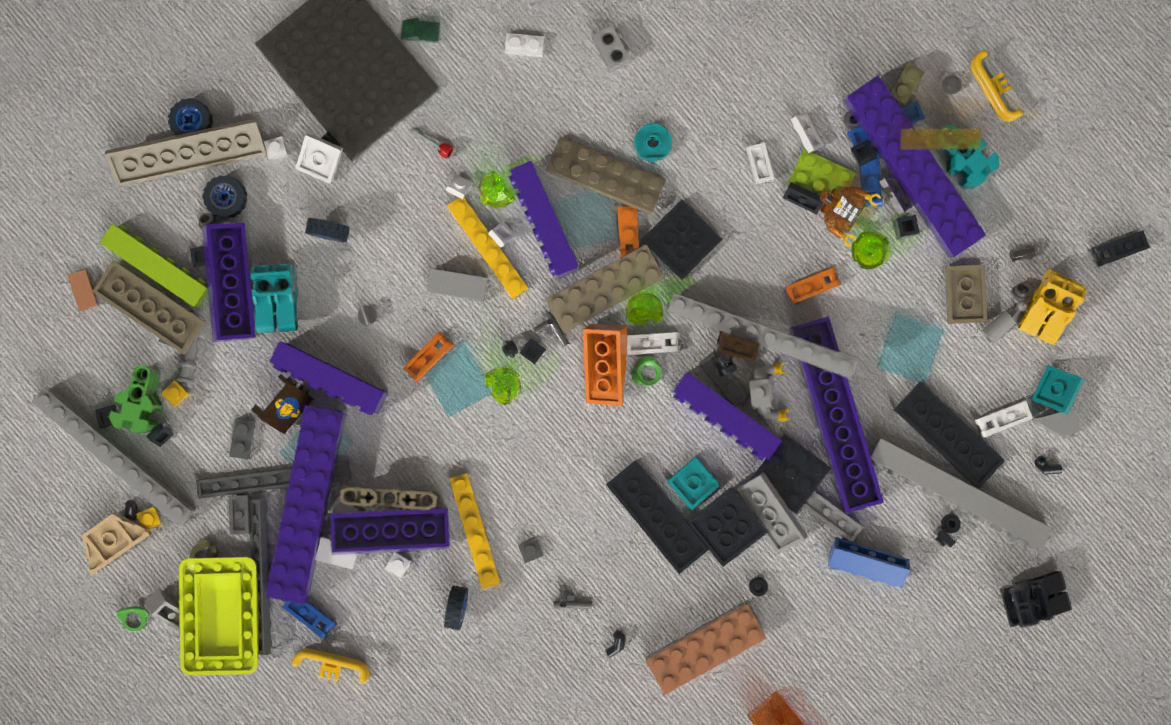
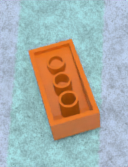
(605, 363)

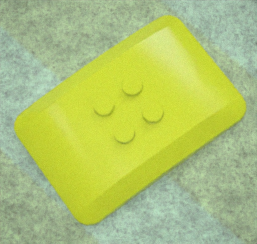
(218, 616)

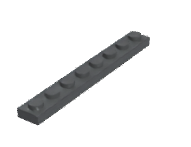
(259, 552)

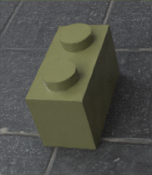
(906, 84)

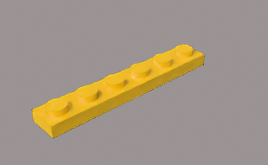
(487, 247)
(474, 530)

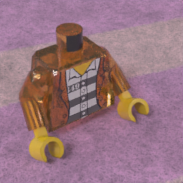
(843, 208)

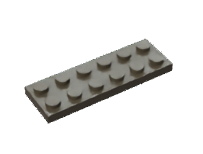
(605, 175)
(604, 288)
(149, 307)

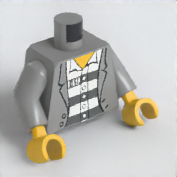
(763, 392)

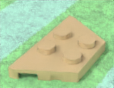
(111, 539)

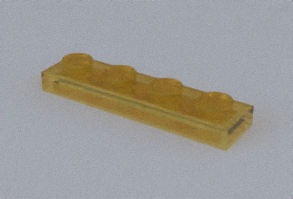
(940, 139)

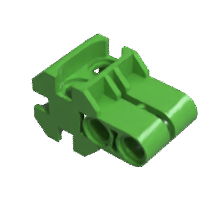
(137, 408)

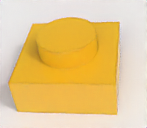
(175, 393)
(149, 518)

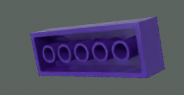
(544, 219)
(228, 282)
(326, 376)
(726, 416)
(389, 531)

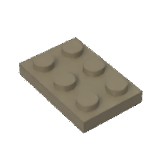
(966, 294)

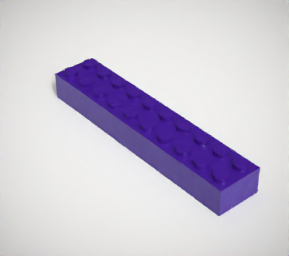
(914, 169)
(839, 424)
(306, 505)

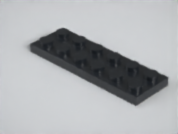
(949, 435)
(657, 517)

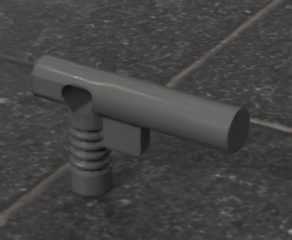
(551, 328)
(570, 601)

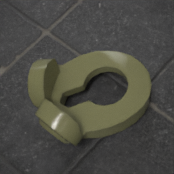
(203, 543)

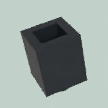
(906, 227)

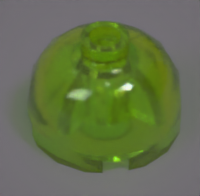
(494, 191)
(871, 250)
(644, 308)
(504, 384)

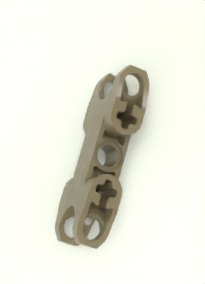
(380, 497)

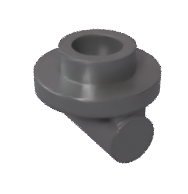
(367, 315)

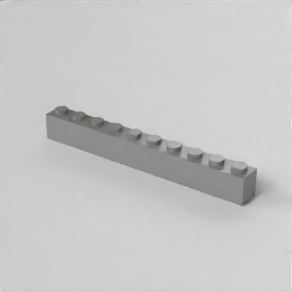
(765, 335)
(114, 456)
(959, 493)

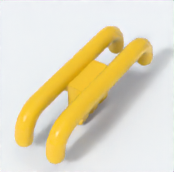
(993, 88)
(332, 663)

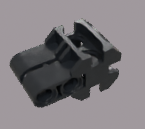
(1035, 599)

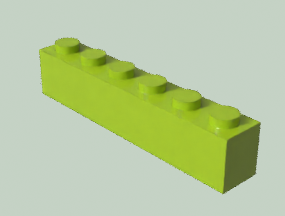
(154, 265)

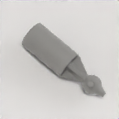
(1004, 322)

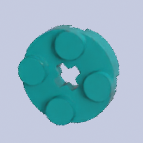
(645, 134)

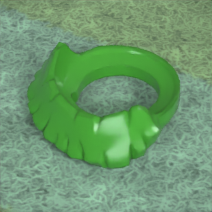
(648, 361)
(142, 612)

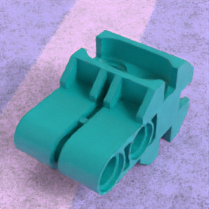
(970, 164)
(275, 298)

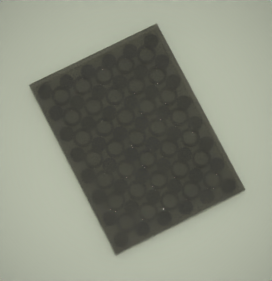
(347, 70)

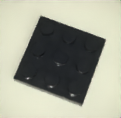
(681, 239)
(794, 473)
(727, 526)

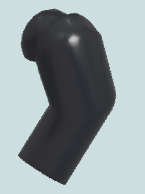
(1045, 468)
(130, 510)
(619, 644)

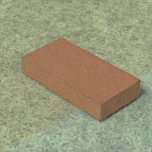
(82, 290)

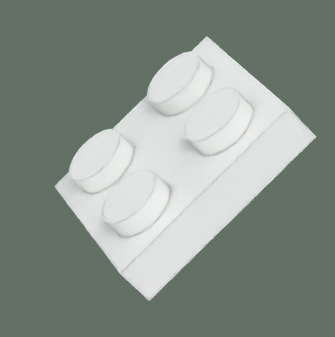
(319, 158)

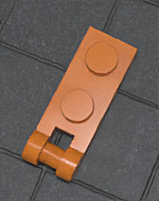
(627, 229)
(812, 286)
(428, 356)

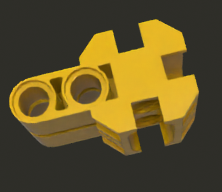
(1048, 313)

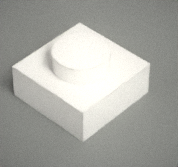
(275, 148)
(459, 186)
(501, 234)
(398, 564)

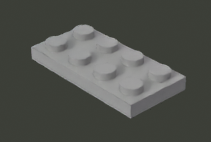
(772, 511)

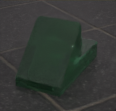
(419, 30)

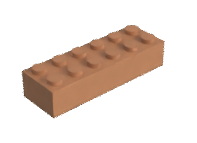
(705, 648)

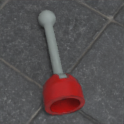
(444, 149)

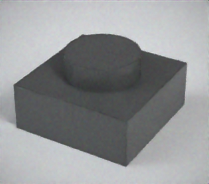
(530, 550)

